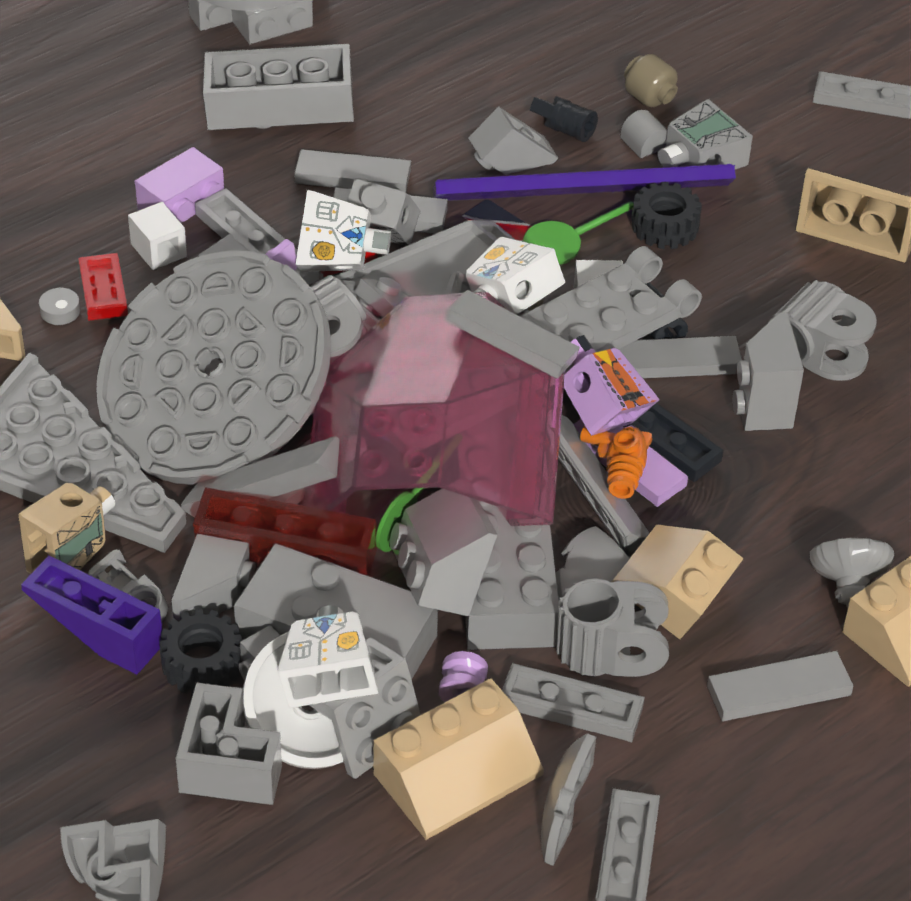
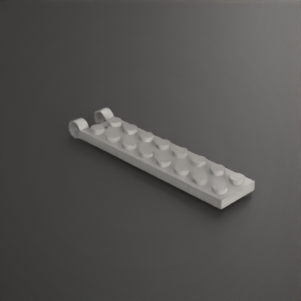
(609, 313)

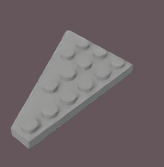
(55, 442)

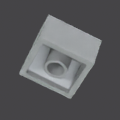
(769, 378)

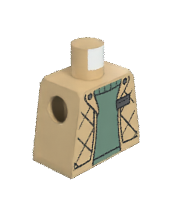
(65, 526)

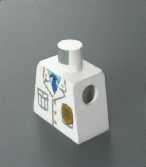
(337, 235)
(516, 273)
(326, 659)

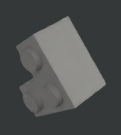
(221, 755)

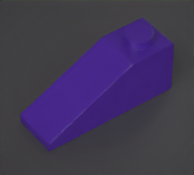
(97, 613)

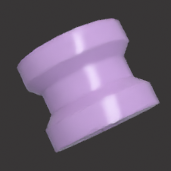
(461, 672)

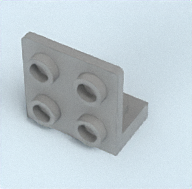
(368, 717)

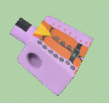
(606, 388)

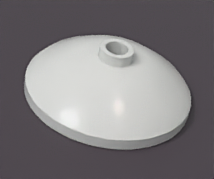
(306, 736)

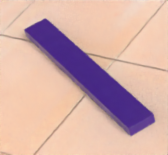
(582, 182)

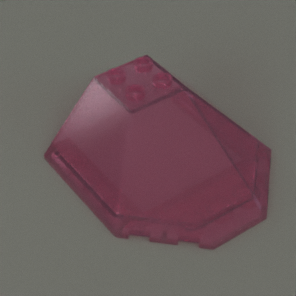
(442, 411)

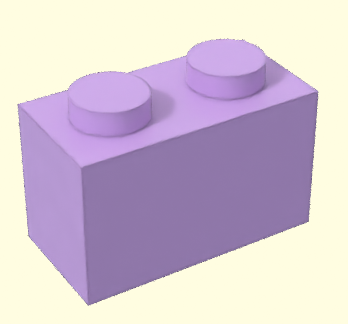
(180, 183)

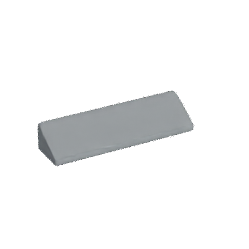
(275, 474)
(592, 481)

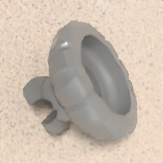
(851, 563)

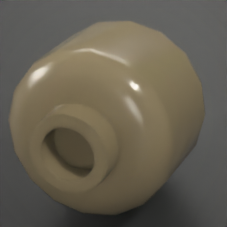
(651, 80)

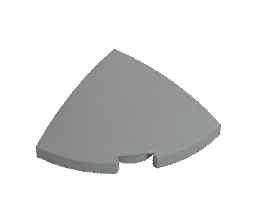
(590, 557)
(562, 793)
(117, 860)

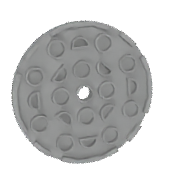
(271, 376)

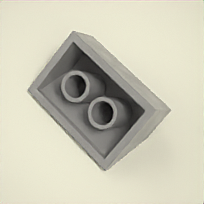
(444, 550)

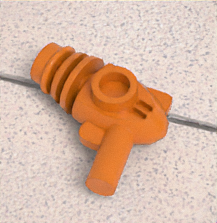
(625, 457)

